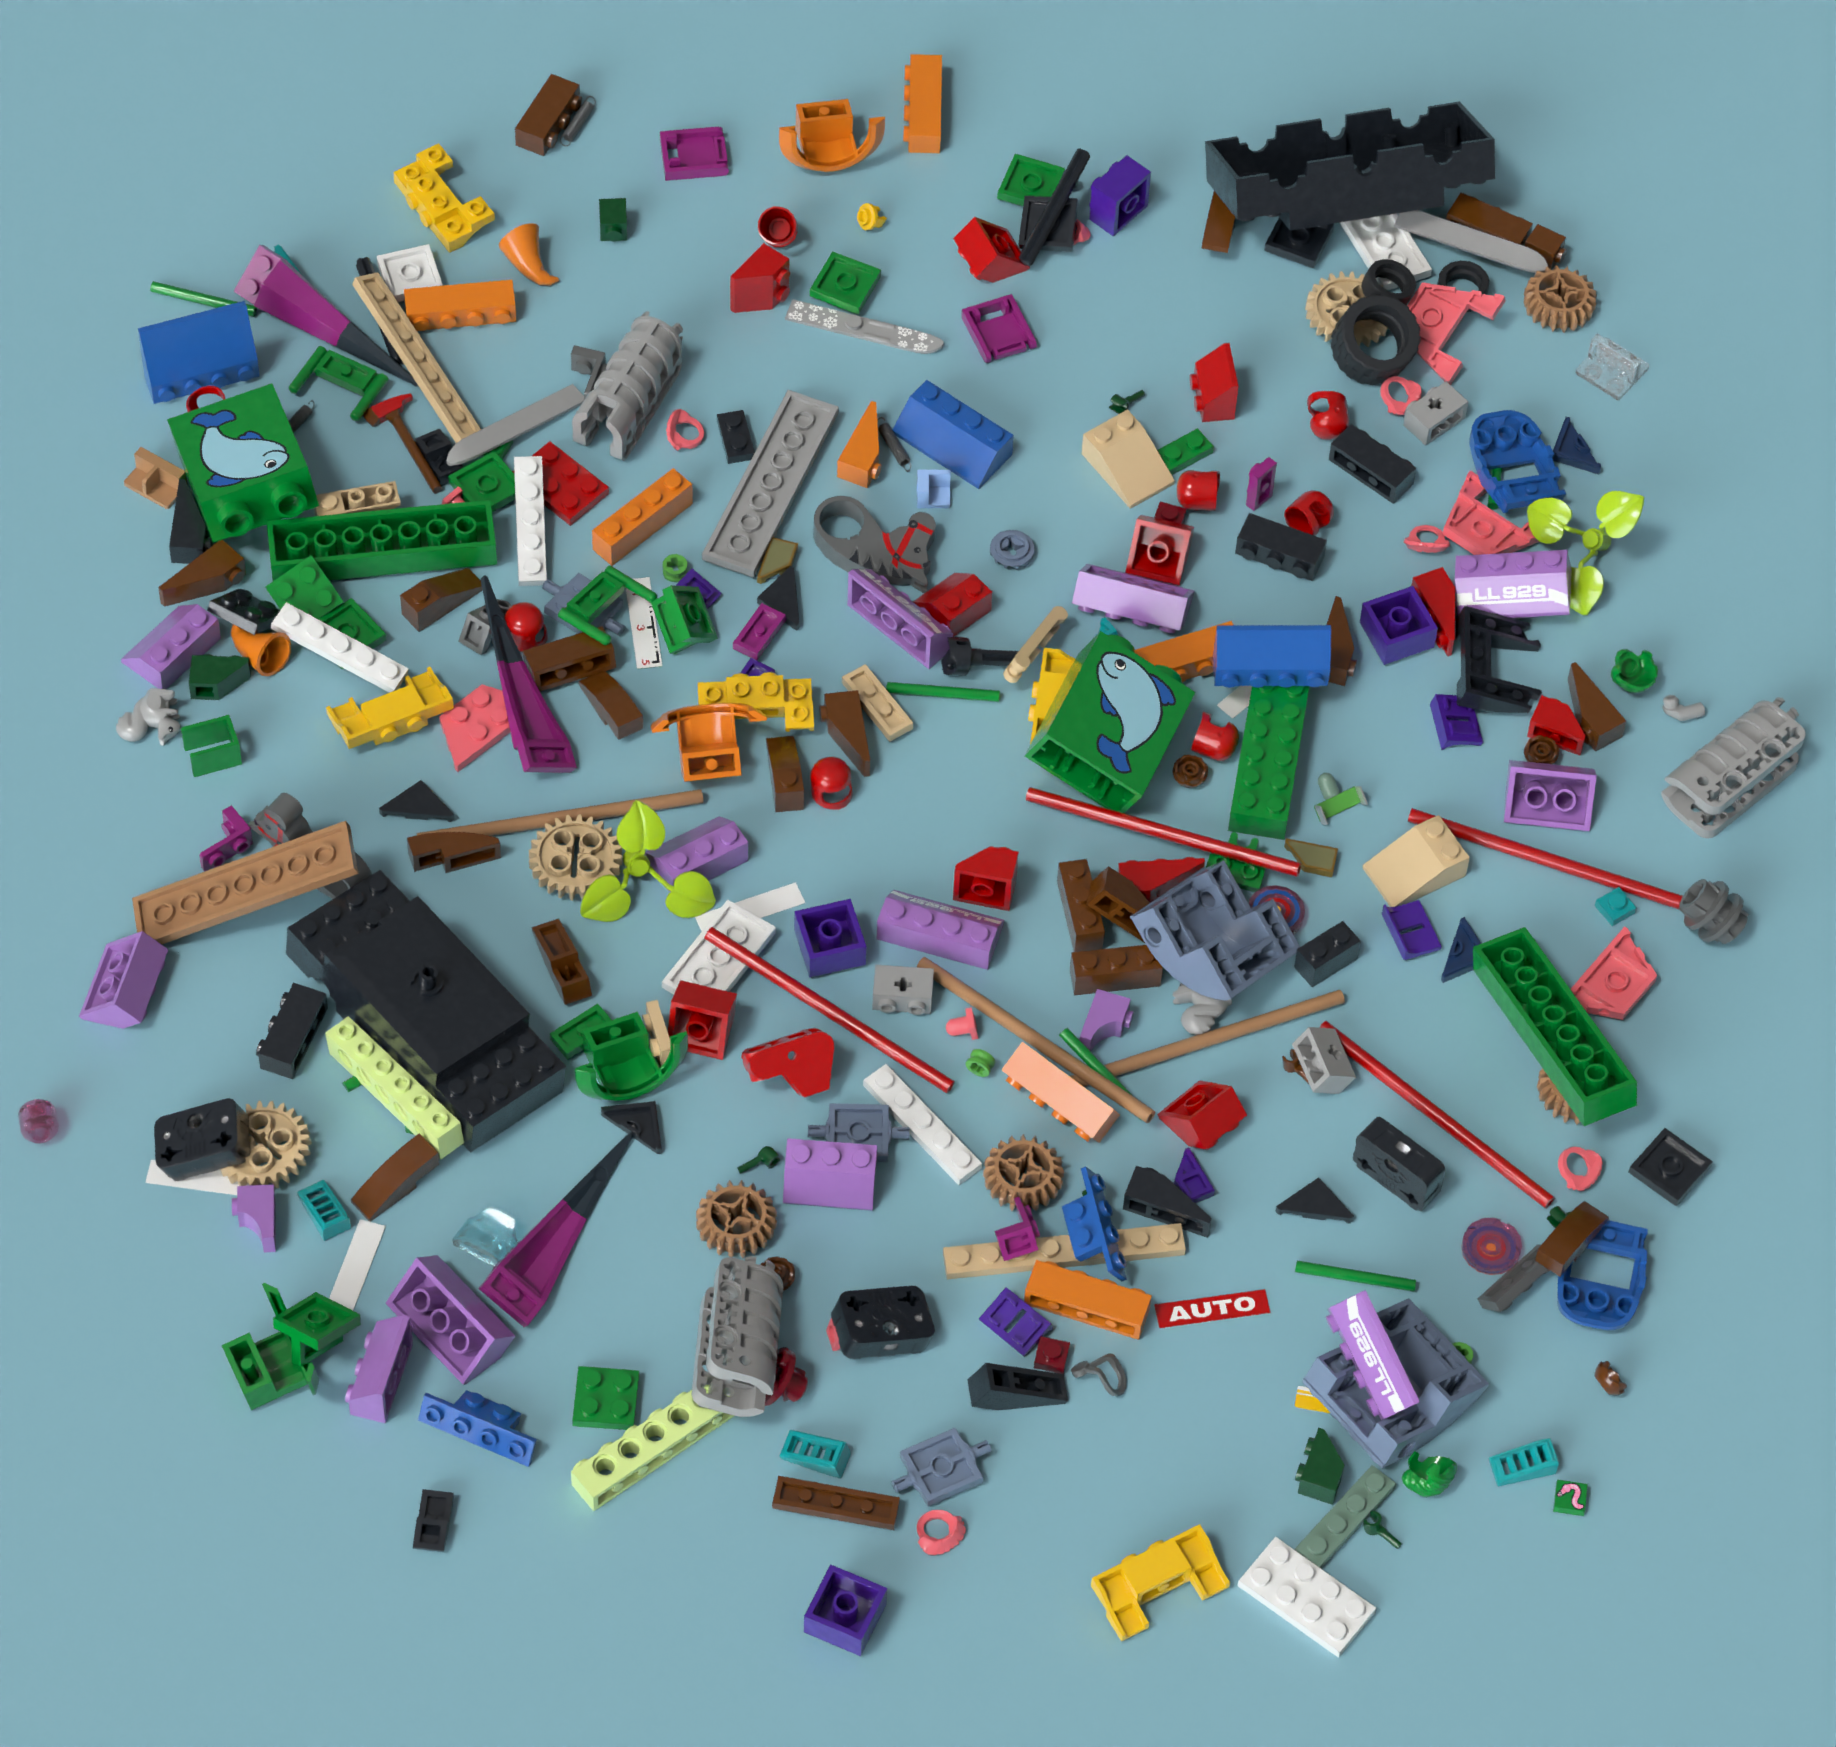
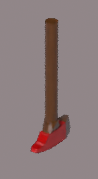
(391, 411)

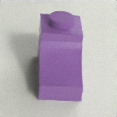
(1106, 1018)
(257, 1211)

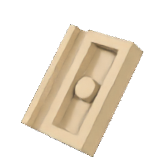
(656, 1027)

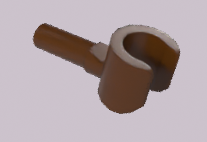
(1294, 1065)

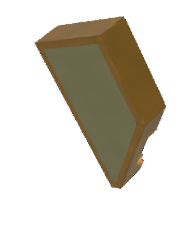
(777, 559)
(1313, 857)

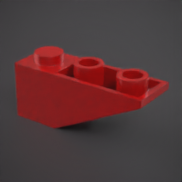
(1439, 599)
(1160, 875)

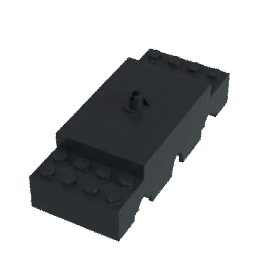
(1360, 174)
(428, 1005)

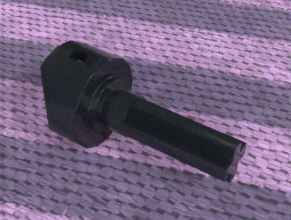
(962, 656)

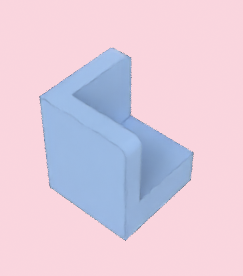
(933, 488)

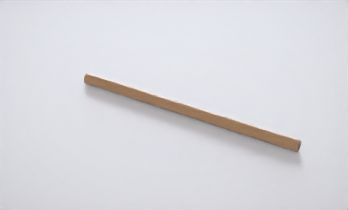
(597, 812)
(1222, 1034)
(1039, 1041)

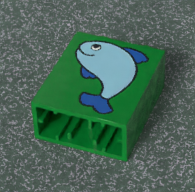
(243, 462)
(1110, 722)

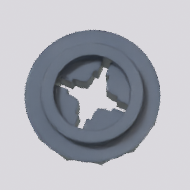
(1019, 541)

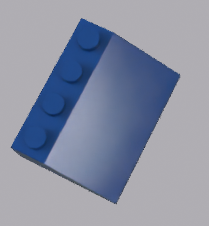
(198, 352)

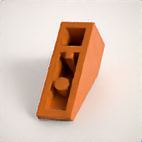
(861, 455)

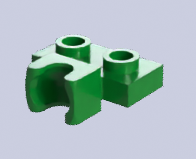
(1246, 875)

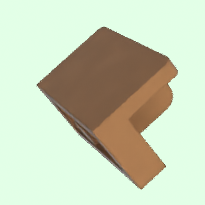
(155, 478)

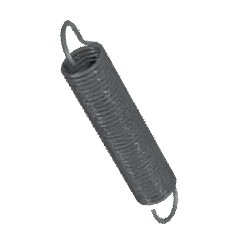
(578, 121)
(300, 416)
(894, 444)

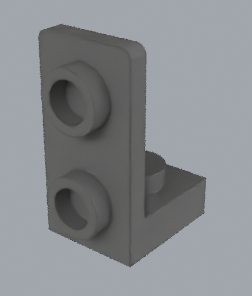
(588, 362)
(476, 629)

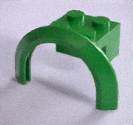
(623, 1061)
(266, 1366)

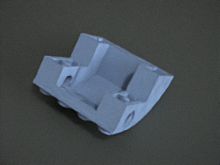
(1212, 936)
(1436, 1370)

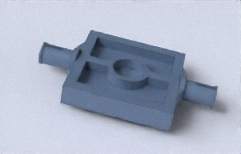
(565, 593)
(860, 1125)
(941, 1466)

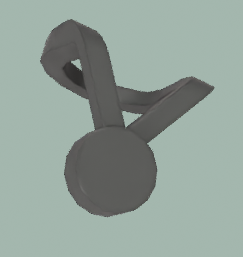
(1084, 1367)

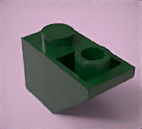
(217, 676)
(1322, 1471)

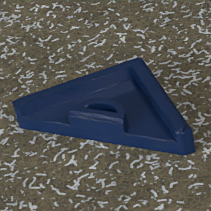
(1573, 450)
(1461, 952)

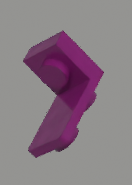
(237, 840)
(1020, 1237)

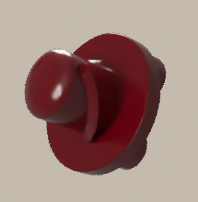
(789, 1380)

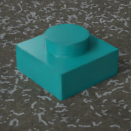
(1615, 906)

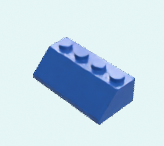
(953, 434)
(1272, 655)

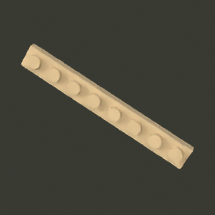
(416, 356)
(1134, 1245)

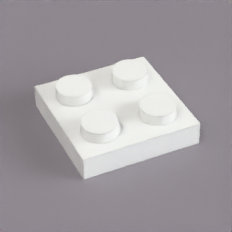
(408, 270)

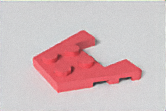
(1438, 315)
(1479, 527)

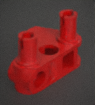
(806, 1072)

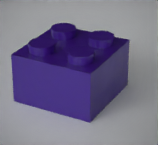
(1119, 195)
(1398, 625)
(830, 938)
(845, 1610)

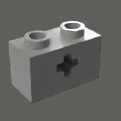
(1435, 413)
(903, 989)
(1323, 1060)

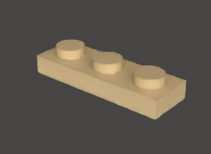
(878, 703)

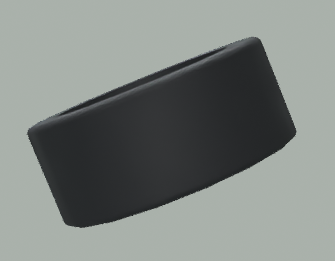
(1465, 270)
(1393, 271)

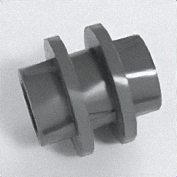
(1713, 911)

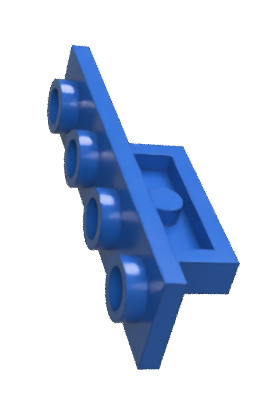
(1091, 1226)
(480, 1423)

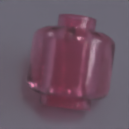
(38, 1121)

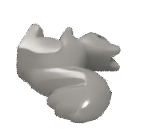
(151, 712)
(1201, 1015)

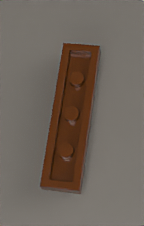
(836, 1502)

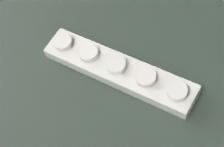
(530, 520)
(339, 648)
(922, 1124)

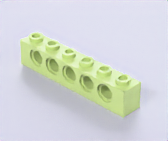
(394, 1087)
(600, 1489)

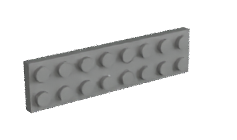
(770, 483)

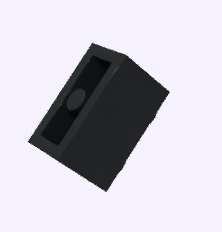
(1327, 954)

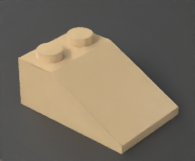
(1126, 459)
(1418, 863)

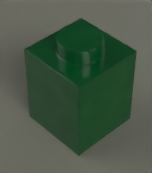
(613, 219)

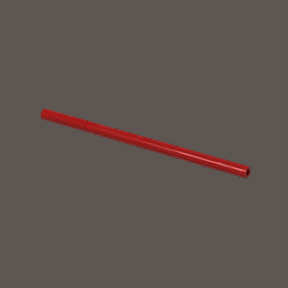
(1163, 832)
(1553, 861)
(829, 1010)
(1443, 1120)

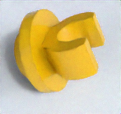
(868, 217)

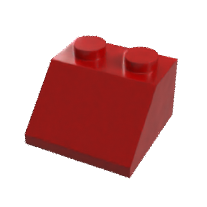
(989, 251)
(760, 281)
(1215, 385)
(1159, 549)
(957, 601)
(987, 878)
(706, 1017)
(1203, 1114)

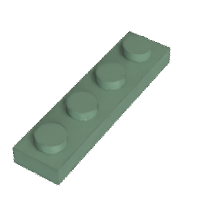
(1346, 1517)

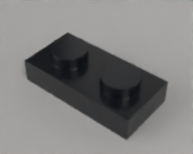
(735, 436)

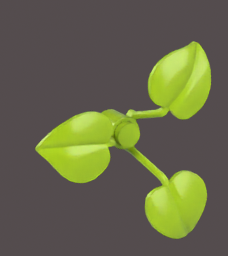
(1618, 514)
(636, 832)

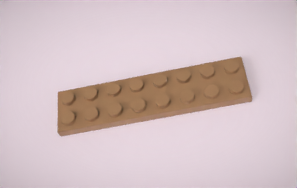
(247, 884)

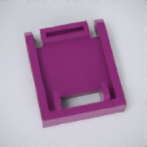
(699, 153)
(1000, 335)

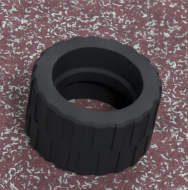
(1396, 318)

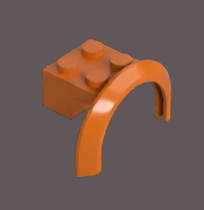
(827, 137)
(708, 738)

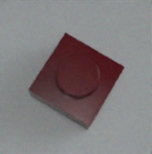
(1170, 512)
(1051, 1355)

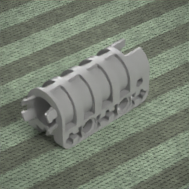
(632, 385)
(1733, 765)
(741, 1338)

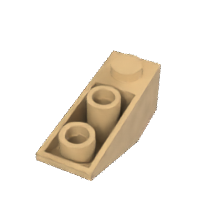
(359, 499)

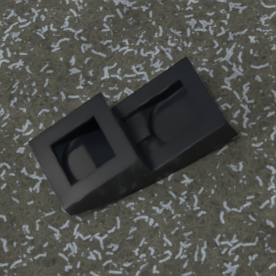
(435, 450)
(433, 1520)

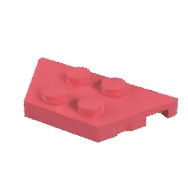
(475, 724)
(1615, 979)

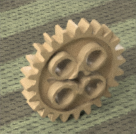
(1332, 299)
(548, 855)
(280, 1127)

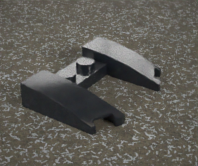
(1476, 687)

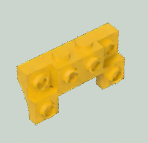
(435, 202)
(1053, 673)
(767, 694)
(392, 713)
(1155, 1573)

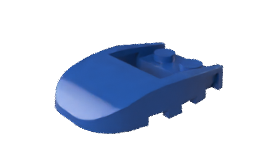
(1511, 440)
(1602, 1304)

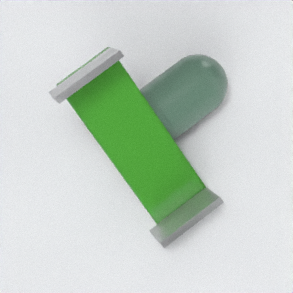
(1337, 801)

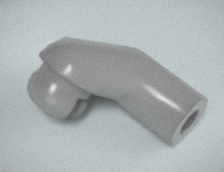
(1682, 713)

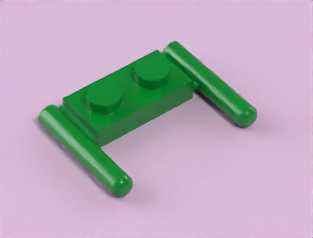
(344, 373)
(597, 597)

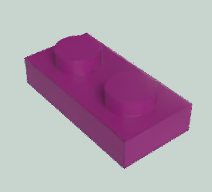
(1261, 483)
(759, 631)

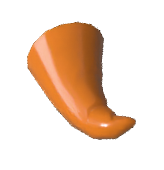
(523, 251)
(266, 651)

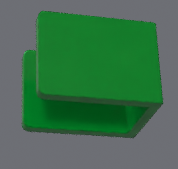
(209, 733)

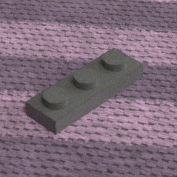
(1513, 1283)

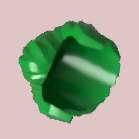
(1633, 671)
(1429, 1476)

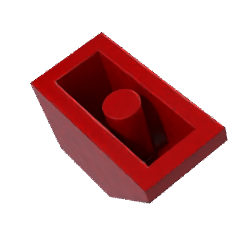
(1557, 722)

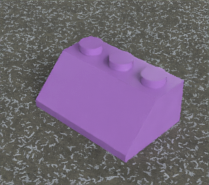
(169, 647)
(1549, 795)
(705, 849)
(124, 981)
(829, 1174)
(380, 1369)

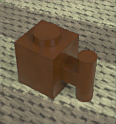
(1547, 244)

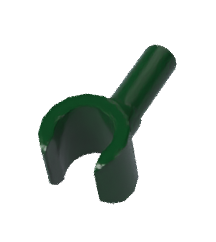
(1121, 404)
(766, 1155)
(1557, 1216)
(1377, 1528)

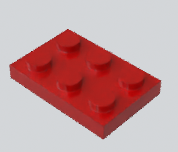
(567, 485)

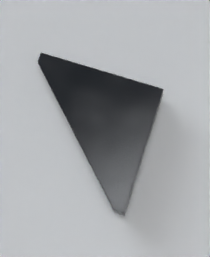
(783, 597)
(417, 803)
(638, 1120)
(1315, 1202)

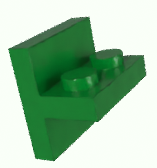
(683, 618)
(315, 1326)

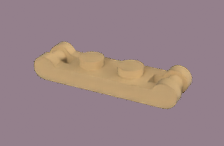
(1041, 637)

